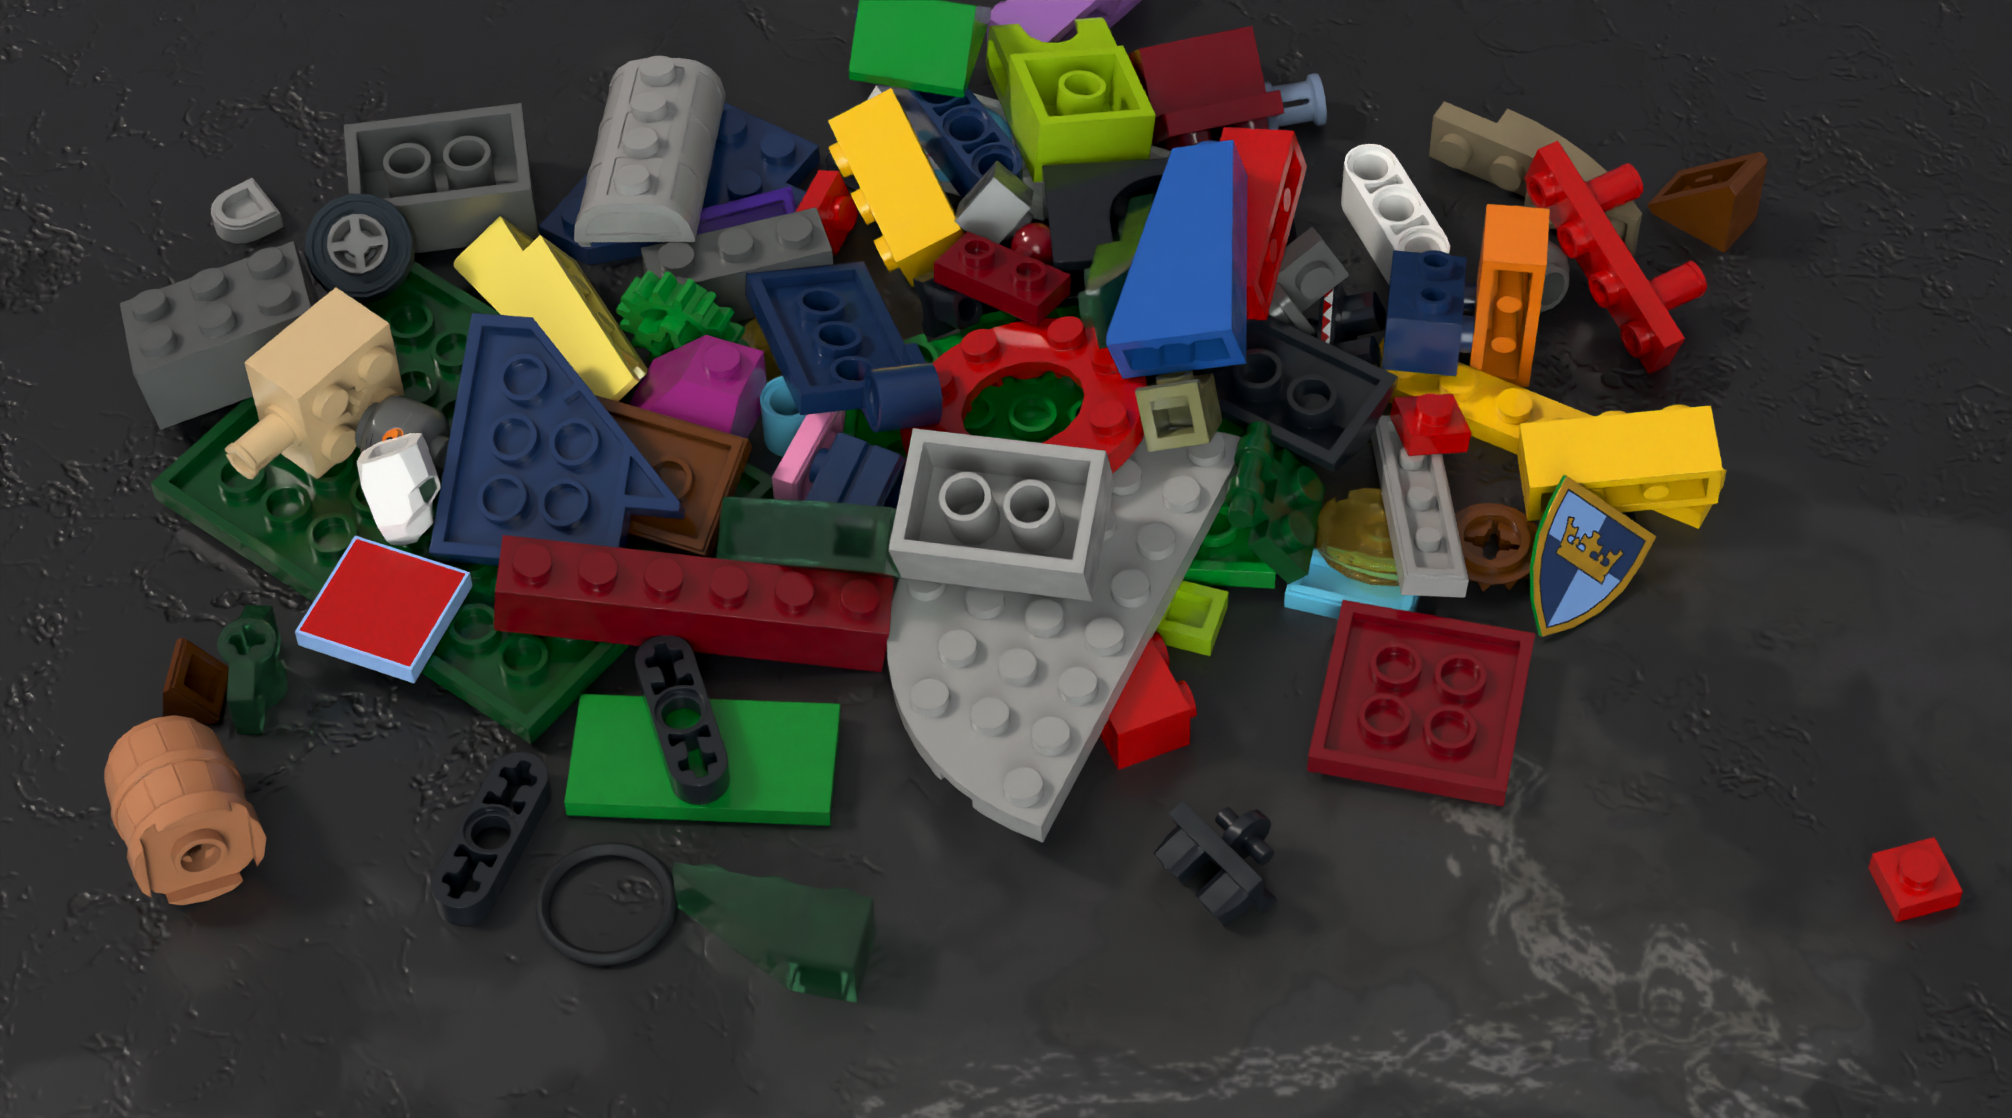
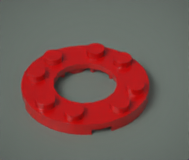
(1025, 351)

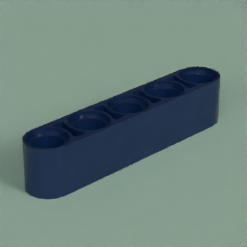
(958, 135)

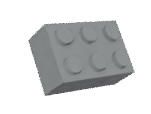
(1002, 514)

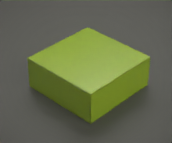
(1194, 618)

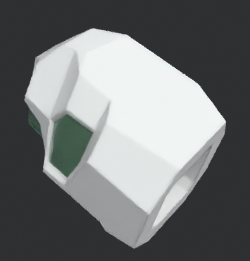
(400, 487)

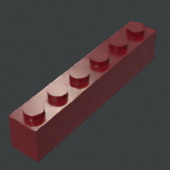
(704, 600)

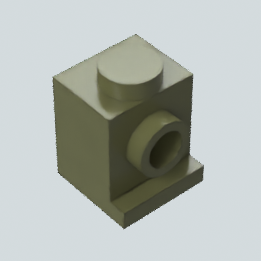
(1179, 401)

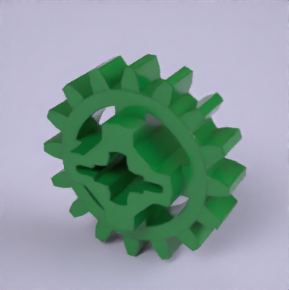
(673, 314)

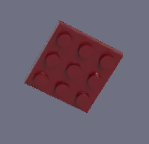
(1421, 703)

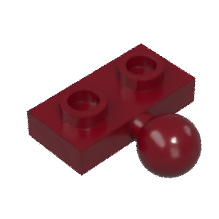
(1006, 278)

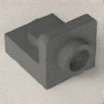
(1305, 276)

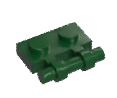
(1277, 501)

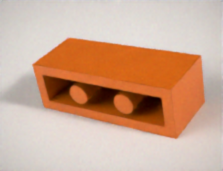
(1509, 291)

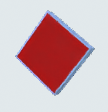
(384, 609)

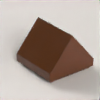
(195, 684)

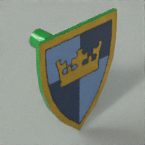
(1581, 557)

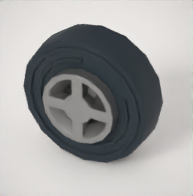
(355, 226)

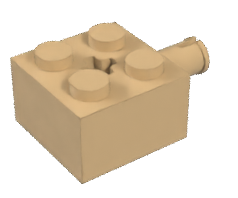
(316, 386)

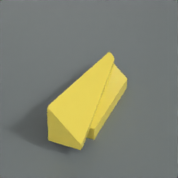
(547, 284)

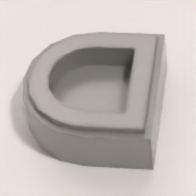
(244, 213)

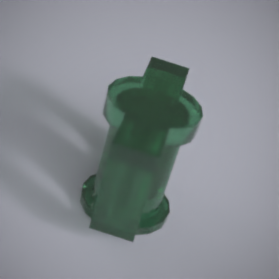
(254, 674)

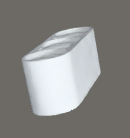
(1387, 207)

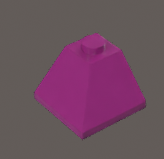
(706, 385)

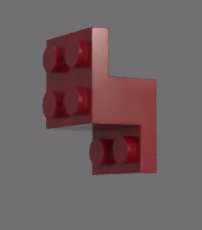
(1205, 86)

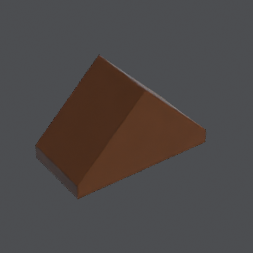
(1714, 199)

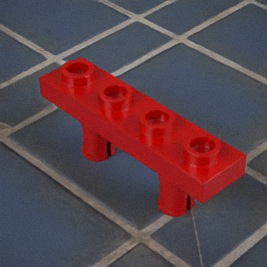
(1612, 273)

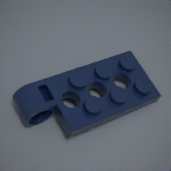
(838, 304)

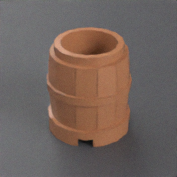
(181, 810)

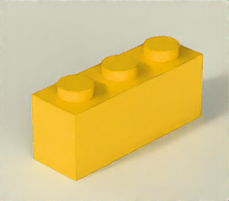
(895, 184)
(1623, 458)

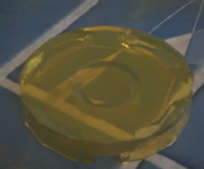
(1357, 538)

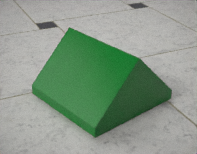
(918, 44)

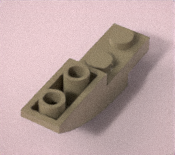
(1504, 153)

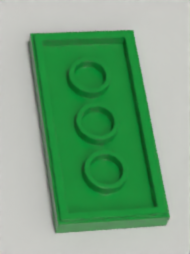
(776, 754)

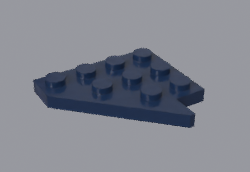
(746, 162)
(535, 453)

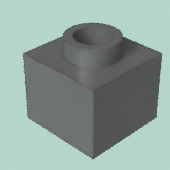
(996, 205)

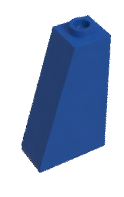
(1190, 270)

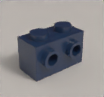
(1428, 313)

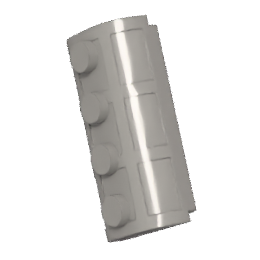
(652, 153)

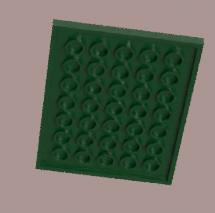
(304, 524)

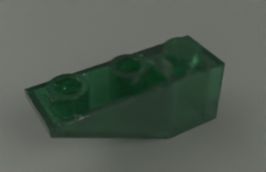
(808, 535)
(793, 932)

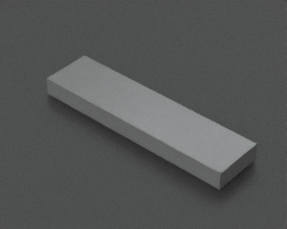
(1419, 518)

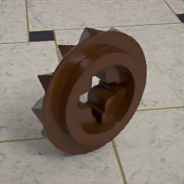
(1514, 541)

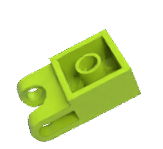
(1070, 96)

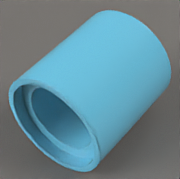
(779, 416)

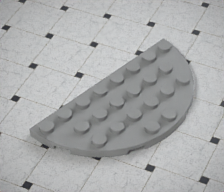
(1018, 684)

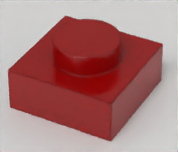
(833, 204)
(1430, 424)
(1915, 879)

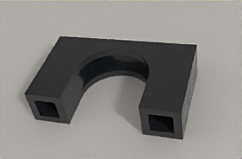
(1085, 207)

